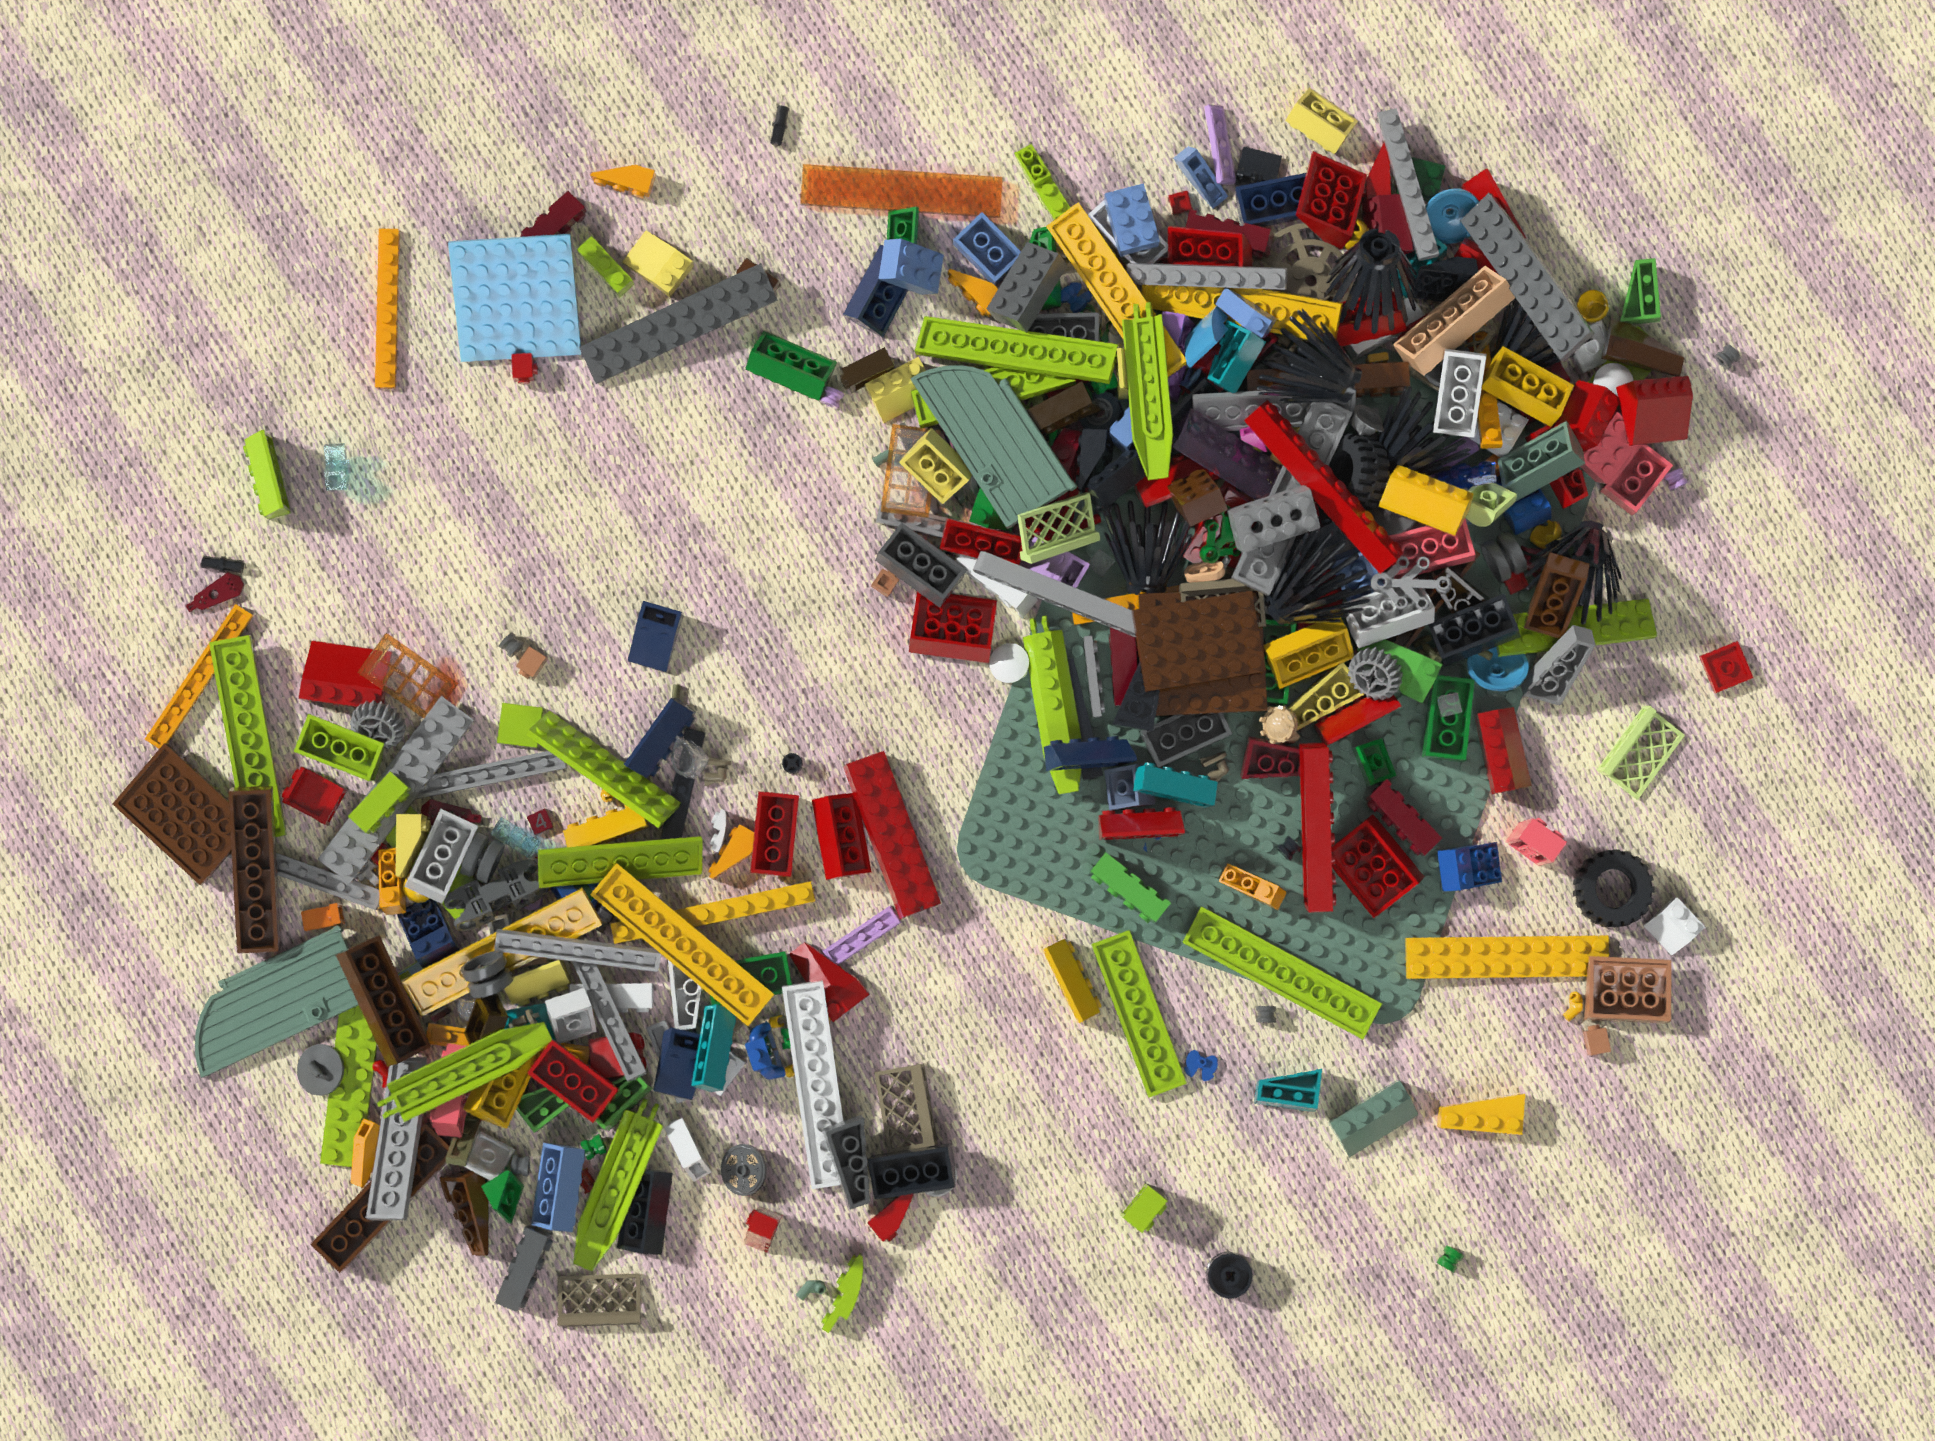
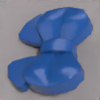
(1070, 296)
(1207, 1064)

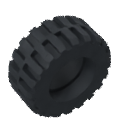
(1362, 467)
(1640, 888)

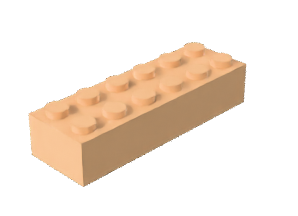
(1454, 320)

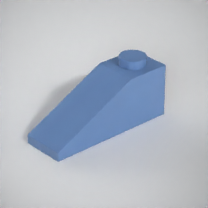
(1200, 176)
(1246, 313)

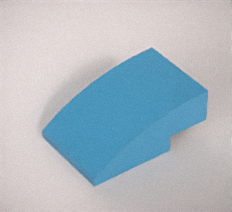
(1205, 335)

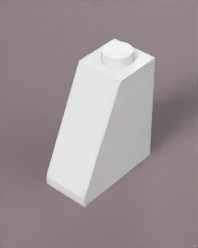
(687, 1149)

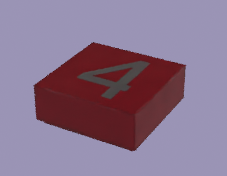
(540, 821)

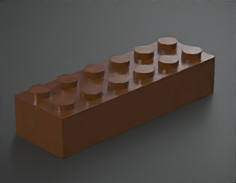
(383, 1000)

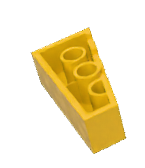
(1493, 1115)

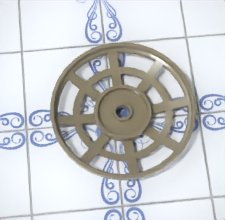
(1305, 266)

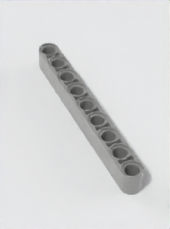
(1055, 592)

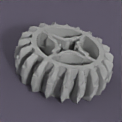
(1375, 673)
(379, 723)

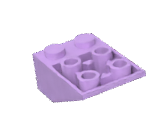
(1062, 567)

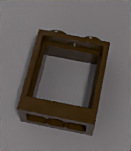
(865, 370)
(485, 1018)

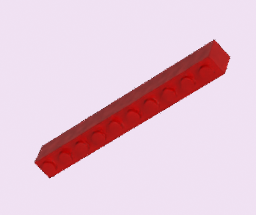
(1325, 487)

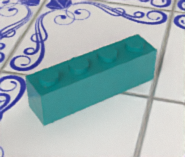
(1175, 785)
(713, 1048)

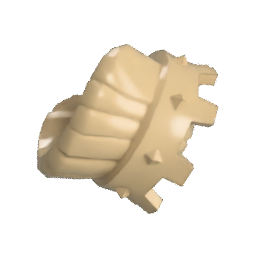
(1280, 725)

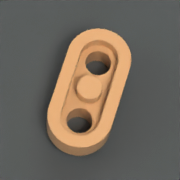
(1204, 572)

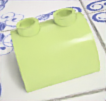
(1489, 503)

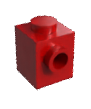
(523, 368)

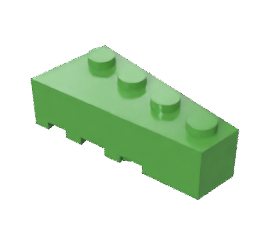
(1129, 888)

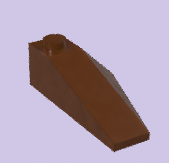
(1635, 348)
(471, 1207)

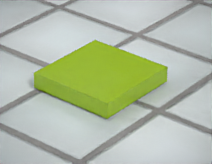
(515, 723)

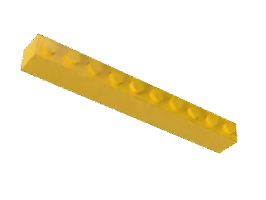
(732, 908)

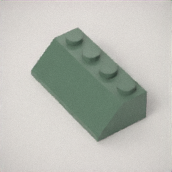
(1541, 461)
(1373, 1118)

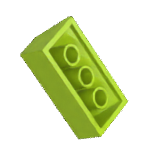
(267, 475)
(340, 748)

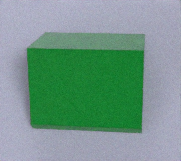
(903, 224)
(1374, 762)
(504, 1194)

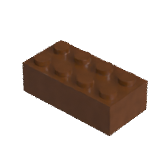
(1556, 595)

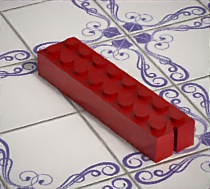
(1316, 827)
(891, 834)

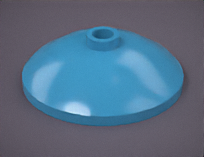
(1447, 224)
(1510, 671)

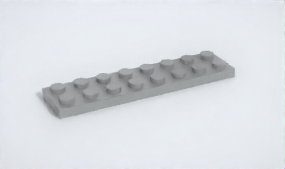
(1232, 409)
(395, 1155)

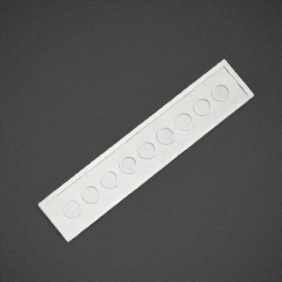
(814, 1075)

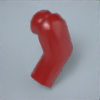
(381, 1067)

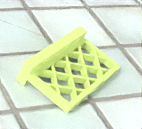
(1057, 544)
(1627, 741)

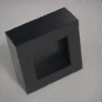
(440, 1012)

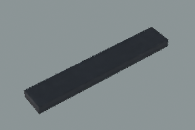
(1084, 723)
(681, 791)

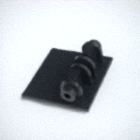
(1257, 166)

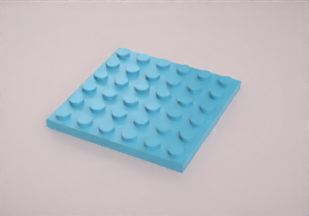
(515, 297)

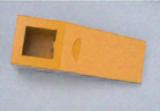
(630, 178)
(974, 289)
(736, 851)
(1253, 886)
(391, 893)
(364, 1152)

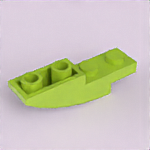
(1041, 181)
(849, 1285)

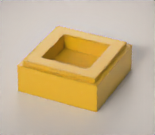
(1377, 358)

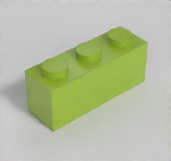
(605, 266)
(380, 803)

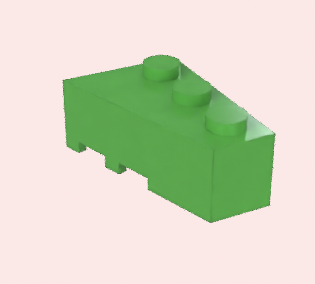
(1642, 296)
(626, 1099)
(540, 1108)

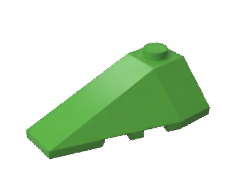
(1417, 669)

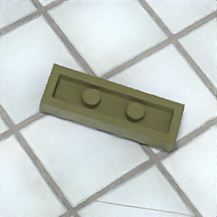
(462, 1147)

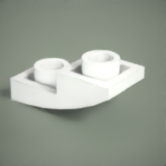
(720, 824)

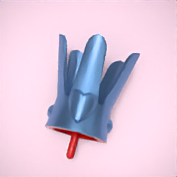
(1191, 381)

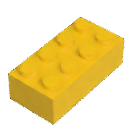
(1527, 386)

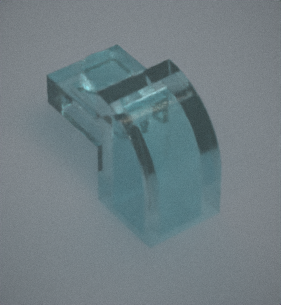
(337, 467)
(515, 837)

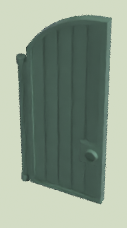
(994, 439)
(273, 1002)

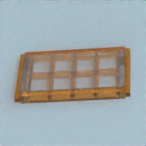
(901, 490)
(406, 676)

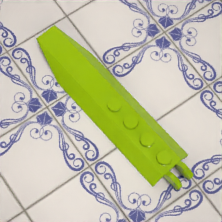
(1148, 391)
(1053, 695)
(464, 1070)
(616, 1185)

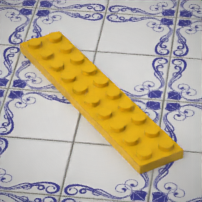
(1105, 275)
(1202, 300)
(682, 944)
(1502, 956)
(444, 981)

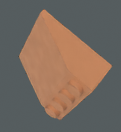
(1628, 990)

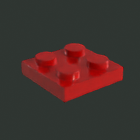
(1726, 667)

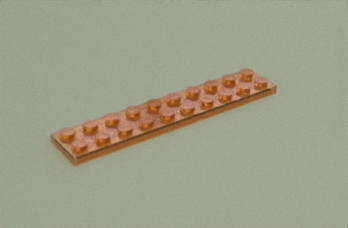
(900, 190)

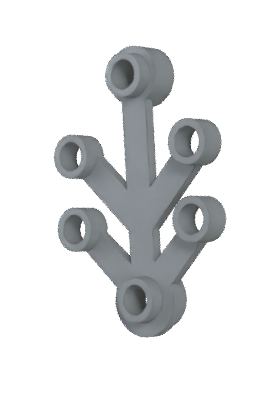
(1407, 583)

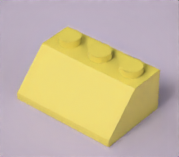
(1321, 121)
(893, 390)
(936, 466)
(538, 983)

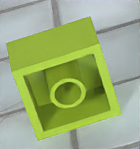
(1144, 1209)

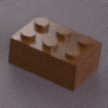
(1197, 497)

